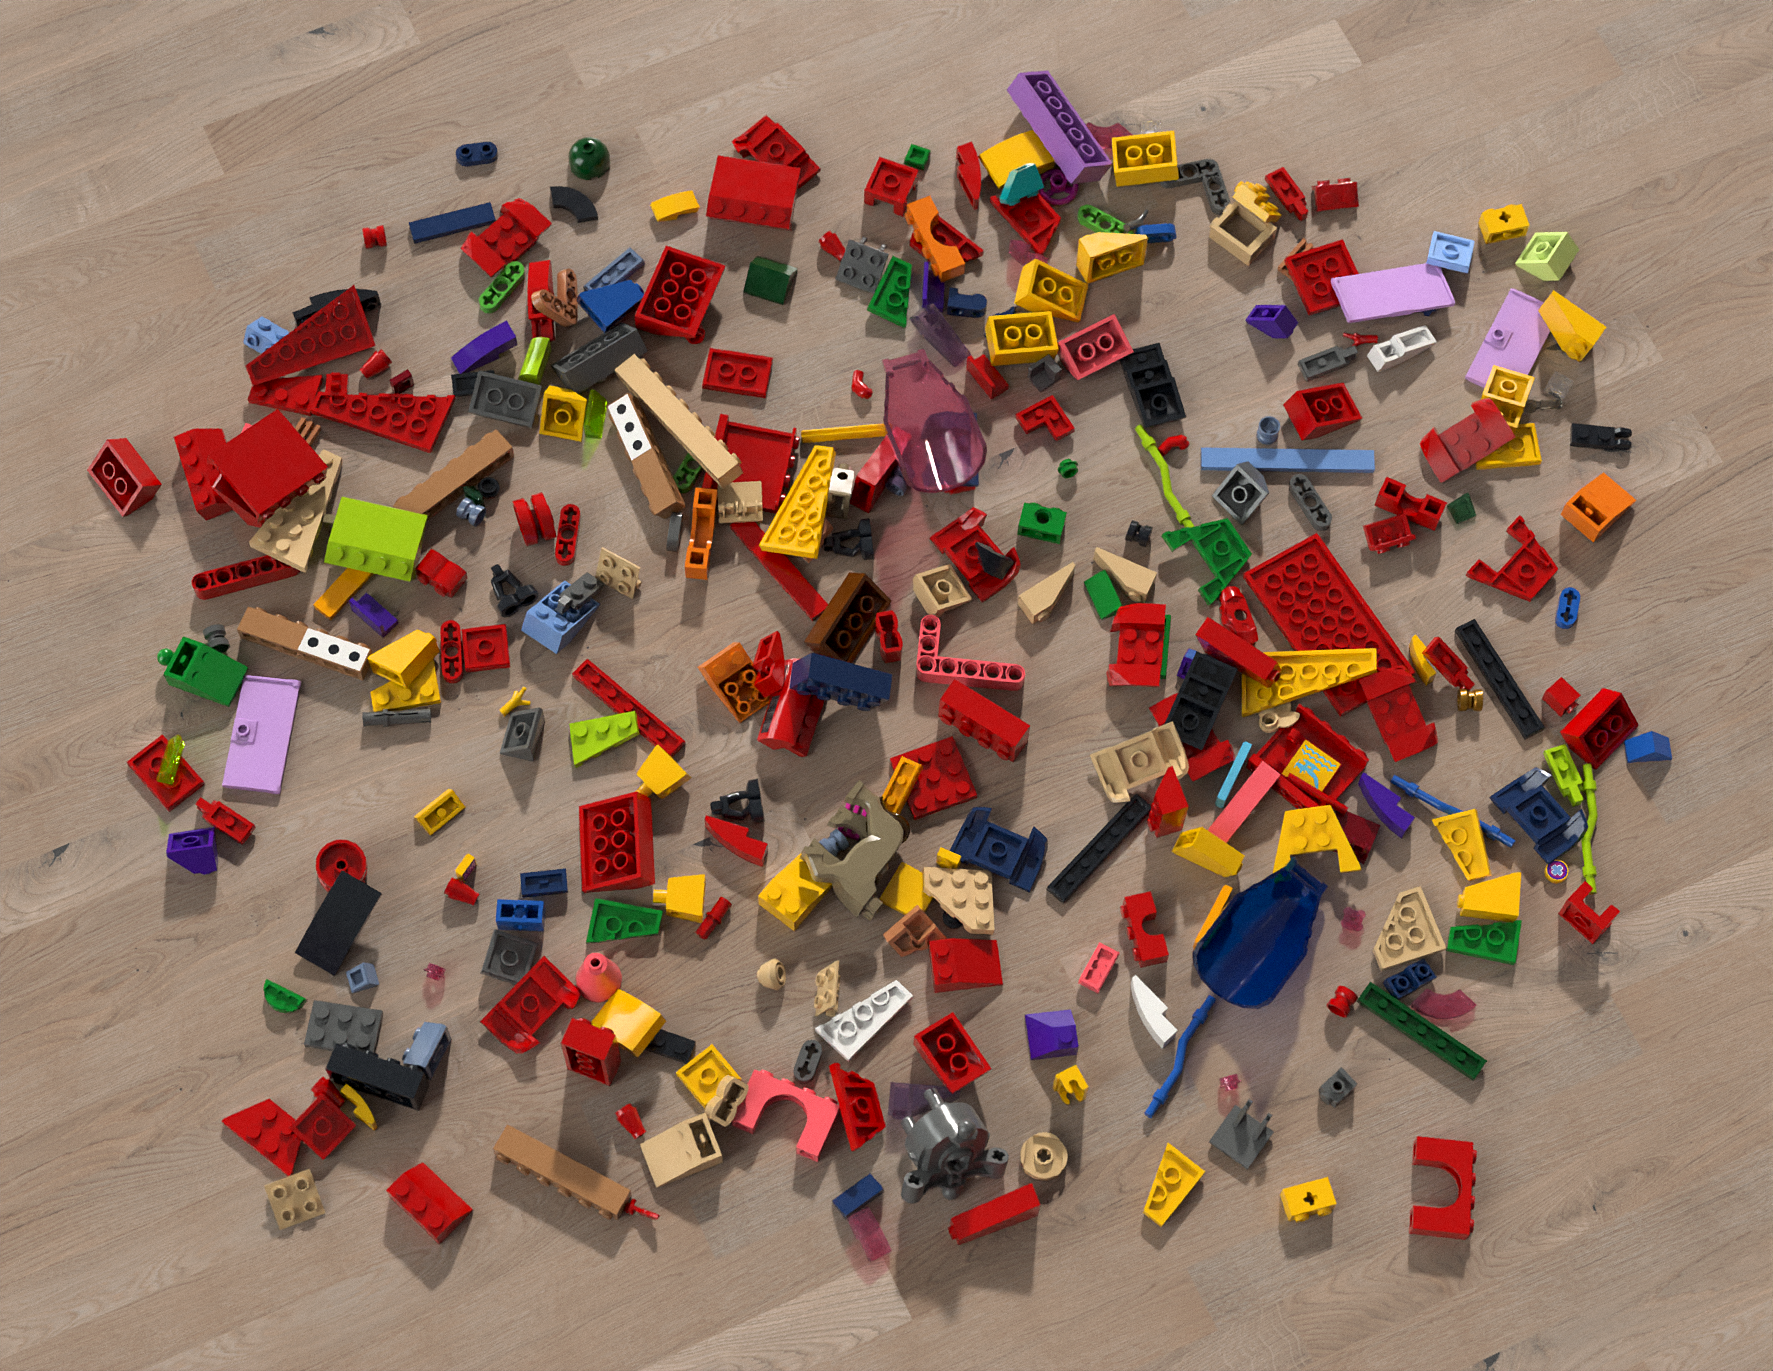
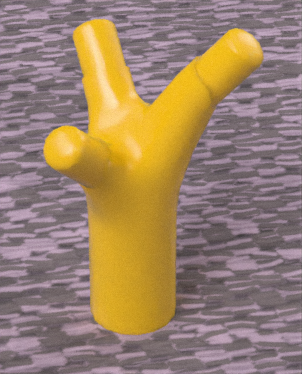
(514, 702)

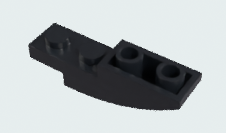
(368, 298)

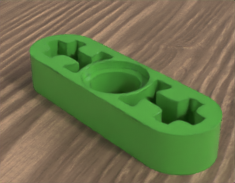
(1102, 216)
(501, 296)
(692, 477)

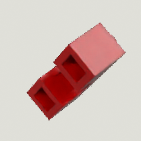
(1396, 500)
(1148, 948)

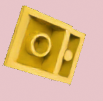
(1015, 153)
(1509, 393)
(630, 1020)

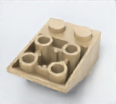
(682, 1151)

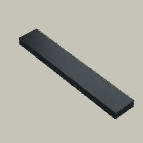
(1499, 679)
(1099, 848)

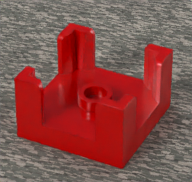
(891, 184)
(1584, 918)

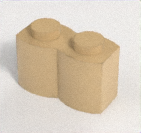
(728, 1096)

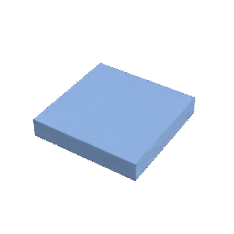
(1450, 252)

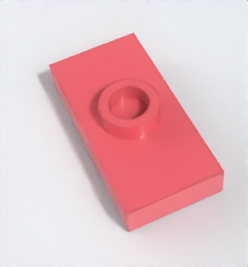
(1098, 967)

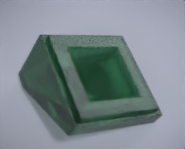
(472, 493)
(1462, 508)

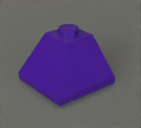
(194, 850)
(1051, 1034)

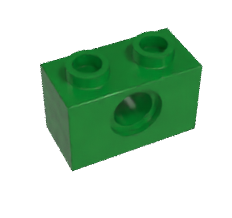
(1049, 531)

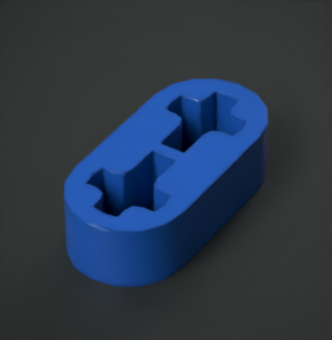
(1158, 232)
(1572, 609)

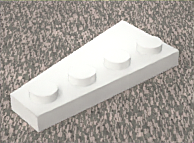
(858, 1025)

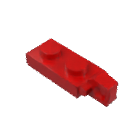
(1287, 192)
(1448, 664)
(226, 820)

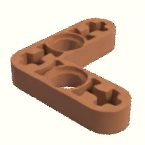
(564, 307)

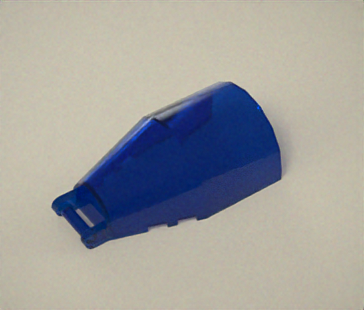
(1260, 937)

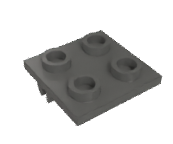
(862, 265)
(1242, 1135)

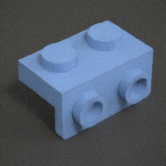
(263, 334)

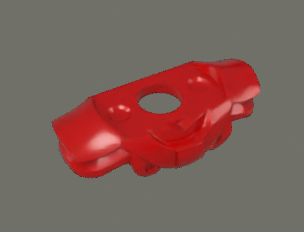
(1231, 601)

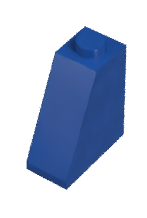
(611, 302)

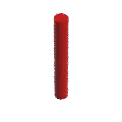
(1326, 799)

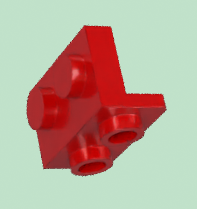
(1336, 195)
(1387, 533)

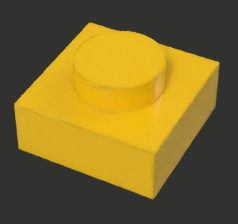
(948, 859)

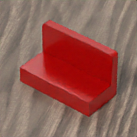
(986, 376)

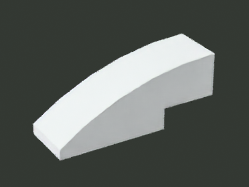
(1401, 348)
(1152, 1013)

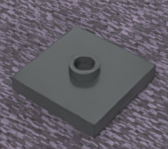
(508, 957)

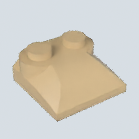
(940, 590)

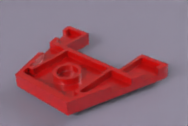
(1524, 572)

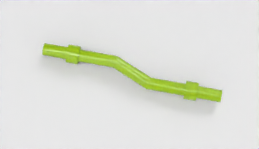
(1150, 445)
(1589, 788)

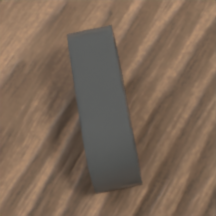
(674, 531)
(812, 1064)

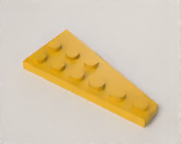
(801, 517)
(1306, 674)

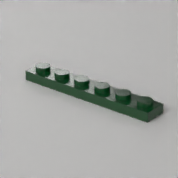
(1421, 1031)

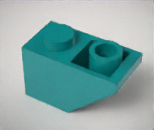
(1021, 183)

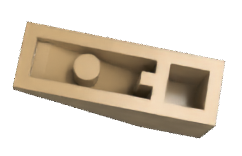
(1129, 577)
(1041, 599)

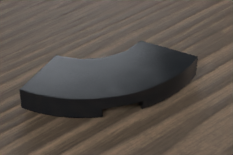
(574, 202)

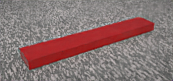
(782, 570)
(622, 702)

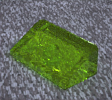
(595, 415)
(171, 760)

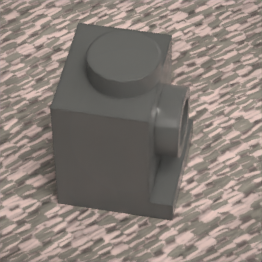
(1343, 1081)

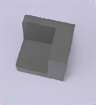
(1044, 373)

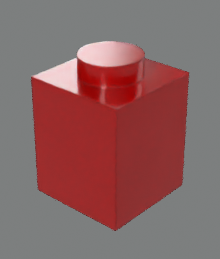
(1561, 697)

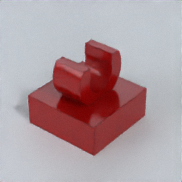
(337, 382)

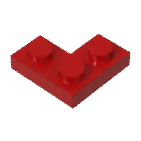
(1046, 413)

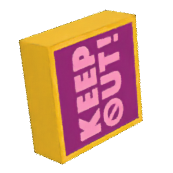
(466, 867)

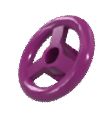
(1058, 177)

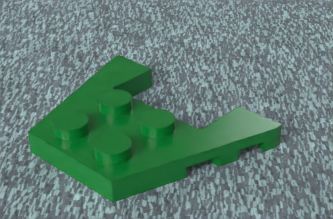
(1220, 549)

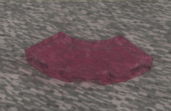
(1105, 134)
(1443, 1006)

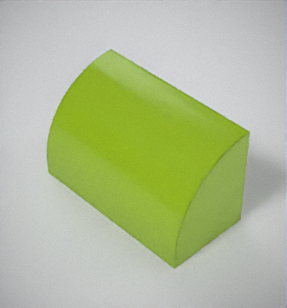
(535, 360)

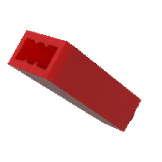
(873, 476)
(1238, 653)
(995, 1215)

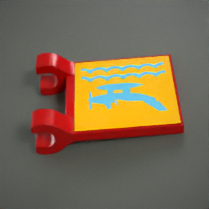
(1307, 762)

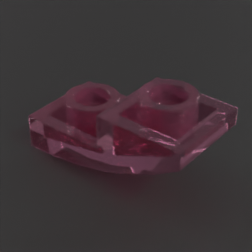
(1021, 252)
(869, 1234)

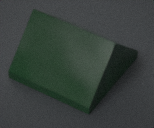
(769, 280)

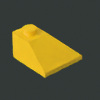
(563, 413)

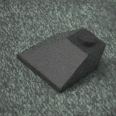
(1242, 491)

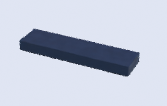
(452, 222)

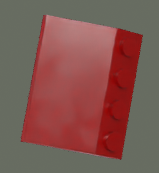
(753, 193)
(678, 294)
(617, 843)

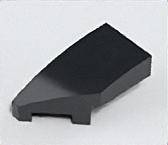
(993, 562)

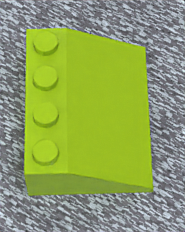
(376, 539)

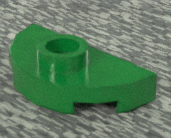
(281, 998)

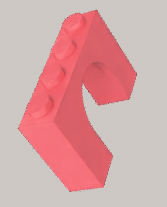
(766, 1090)

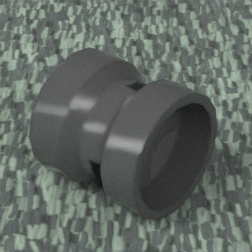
(216, 637)

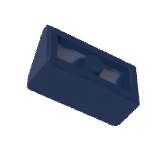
(858, 1196)

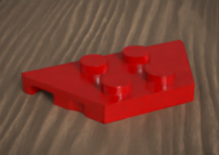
(1031, 220)
(950, 236)
(858, 1106)
(267, 1131)

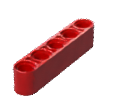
(236, 581)

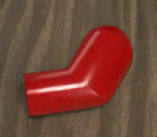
(859, 387)

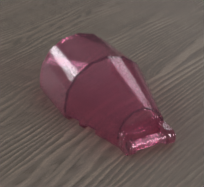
(930, 426)

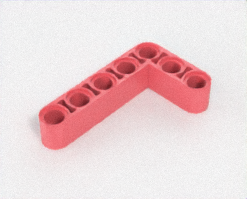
(960, 666)

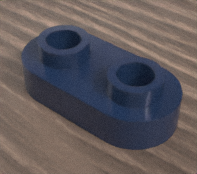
(476, 154)

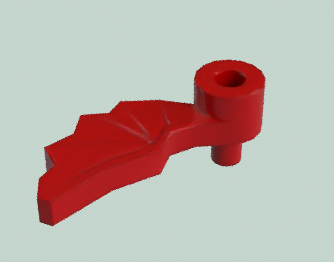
(630, 1208)

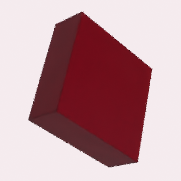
(402, 382)

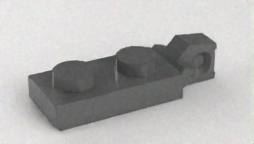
(1326, 362)
(579, 593)

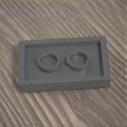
(505, 399)
(342, 1024)

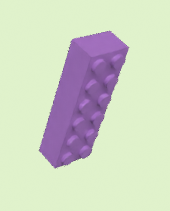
(1059, 127)

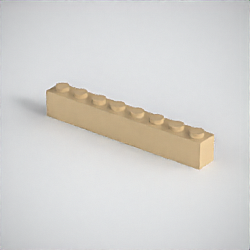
(679, 421)

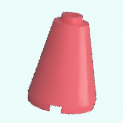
(598, 978)

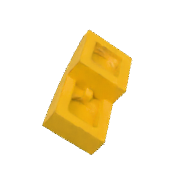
(673, 205)
(1419, 661)
(362, 1110)

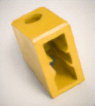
(661, 774)
(683, 897)

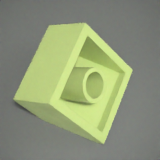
(1548, 255)

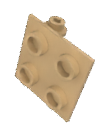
(740, 502)
(618, 573)
(828, 986)
(294, 1199)

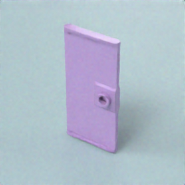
(1392, 292)
(1512, 339)
(261, 734)

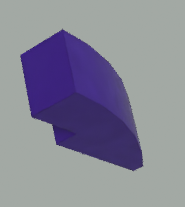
(485, 348)
(1385, 805)

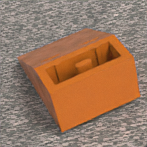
(1597, 506)
(733, 681)

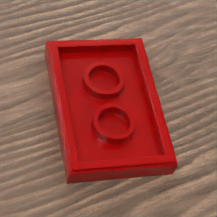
(737, 373)
(147, 765)

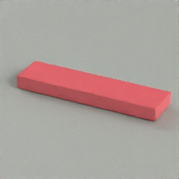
(1244, 802)

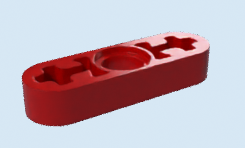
(571, 543)
(445, 644)

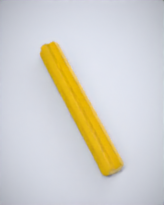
(843, 433)

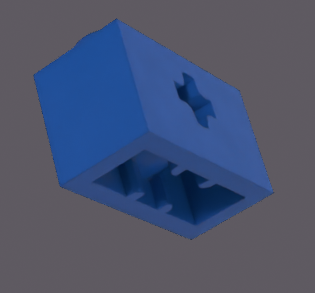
(520, 915)

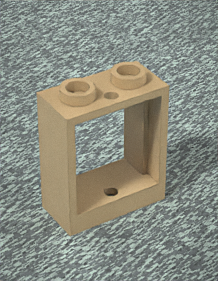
(1232, 245)

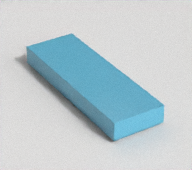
(1233, 774)

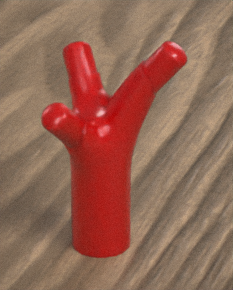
(1361, 339)

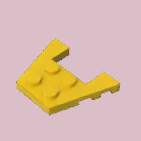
(1313, 832)

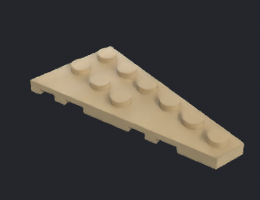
(293, 530)

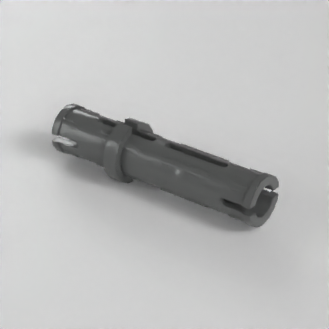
(396, 717)

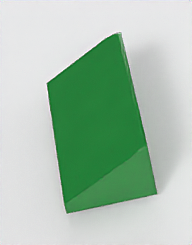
(1103, 594)

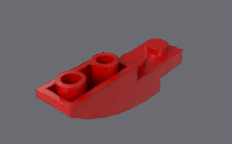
(540, 278)

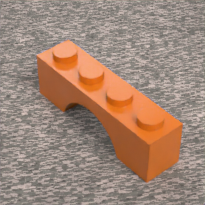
(945, 260)
(702, 533)

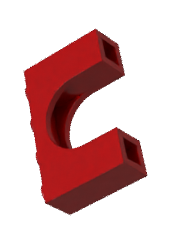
(1456, 1159)

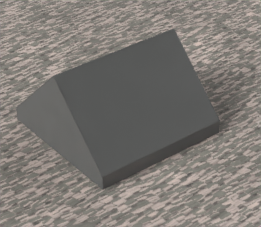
(523, 734)

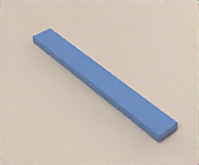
(1289, 459)

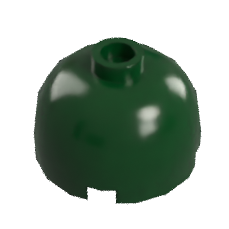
(589, 158)

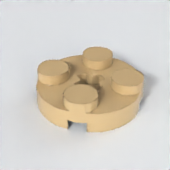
(1050, 1168)

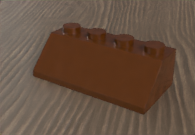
(848, 618)

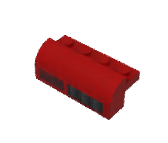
(790, 718)

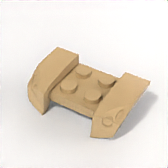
(1139, 761)

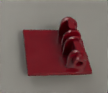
(1359, 834)

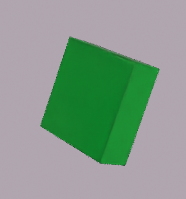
(917, 157)

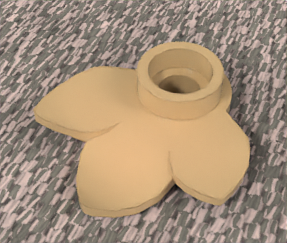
(1280, 716)

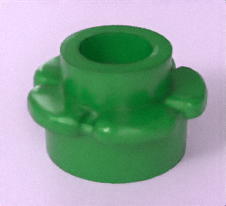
(1068, 468)

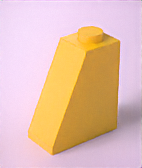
(405, 657)
(1208, 852)
(1492, 899)

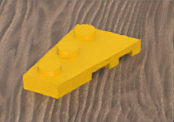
(1466, 842)
(1171, 1185)

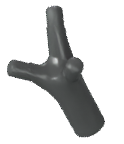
(1136, 223)

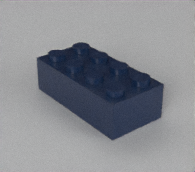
(840, 681)

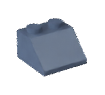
(428, 1048)

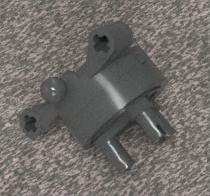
(948, 1149)

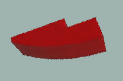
(969, 172)
(769, 664)
(737, 840)

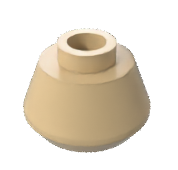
(772, 974)

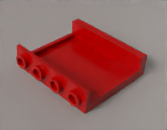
(764, 458)
(269, 465)
(1322, 736)

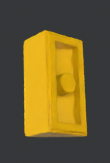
(439, 811)

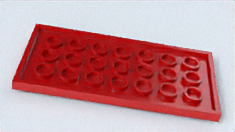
(1322, 611)

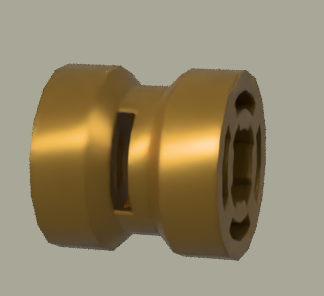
(1470, 700)

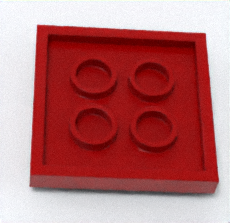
(1313, 274)
(942, 781)

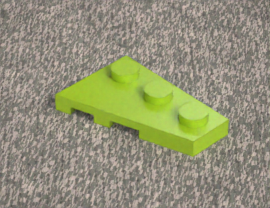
(597, 735)

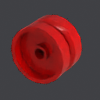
(537, 518)
(339, 854)

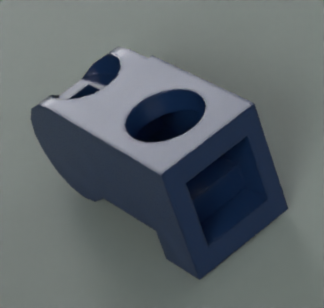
(966, 305)

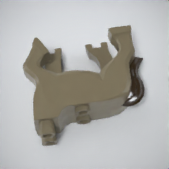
(868, 860)

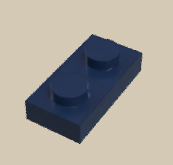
(544, 883)

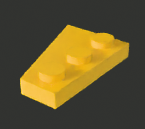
(421, 692)

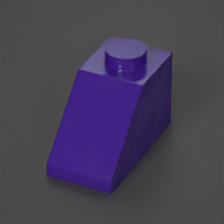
(1272, 320)

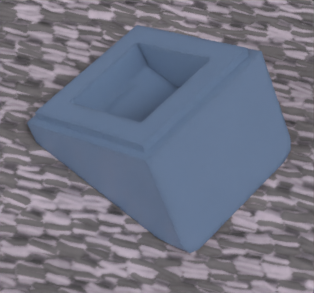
(362, 977)

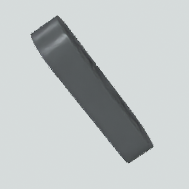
(1310, 492)

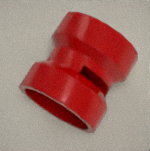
(374, 237)
(1342, 1001)

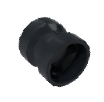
(1143, 535)

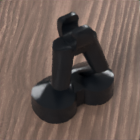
(865, 544)
(511, 603)
(754, 807)

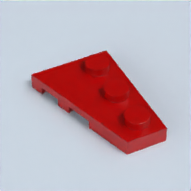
(287, 394)

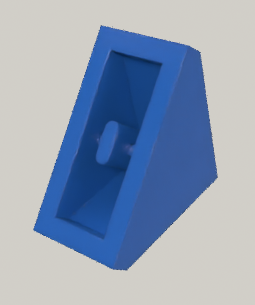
(1648, 748)

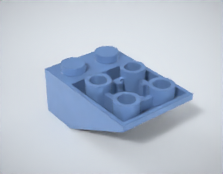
(551, 627)

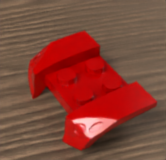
(773, 144)
(507, 237)
(1466, 440)
(958, 543)
(1139, 645)
(1397, 712)
(1200, 761)
(530, 1005)

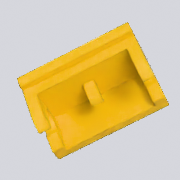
(1070, 1082)

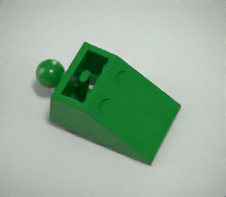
(202, 671)

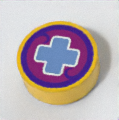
(1556, 871)

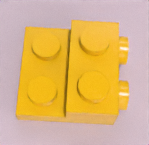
(1254, 199)

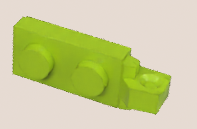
(1565, 773)

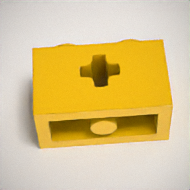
(1503, 223)
(1317, 1190)

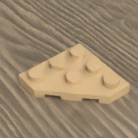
(963, 895)
(1408, 932)

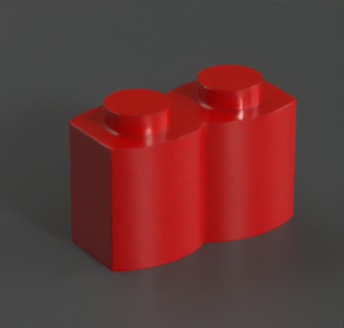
(440, 573)
(888, 636)

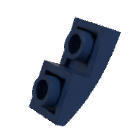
(1410, 979)

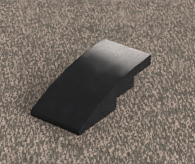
(1152, 386)
(1200, 699)
(338, 923)

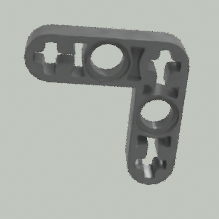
(1206, 178)

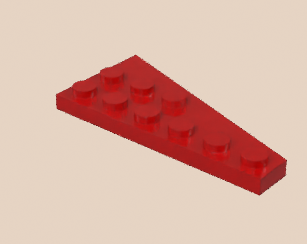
(325, 336)
(396, 417)

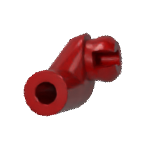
(1173, 441)

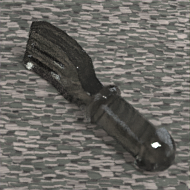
(1532, 405)

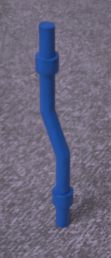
(1413, 790)
(1161, 1095)

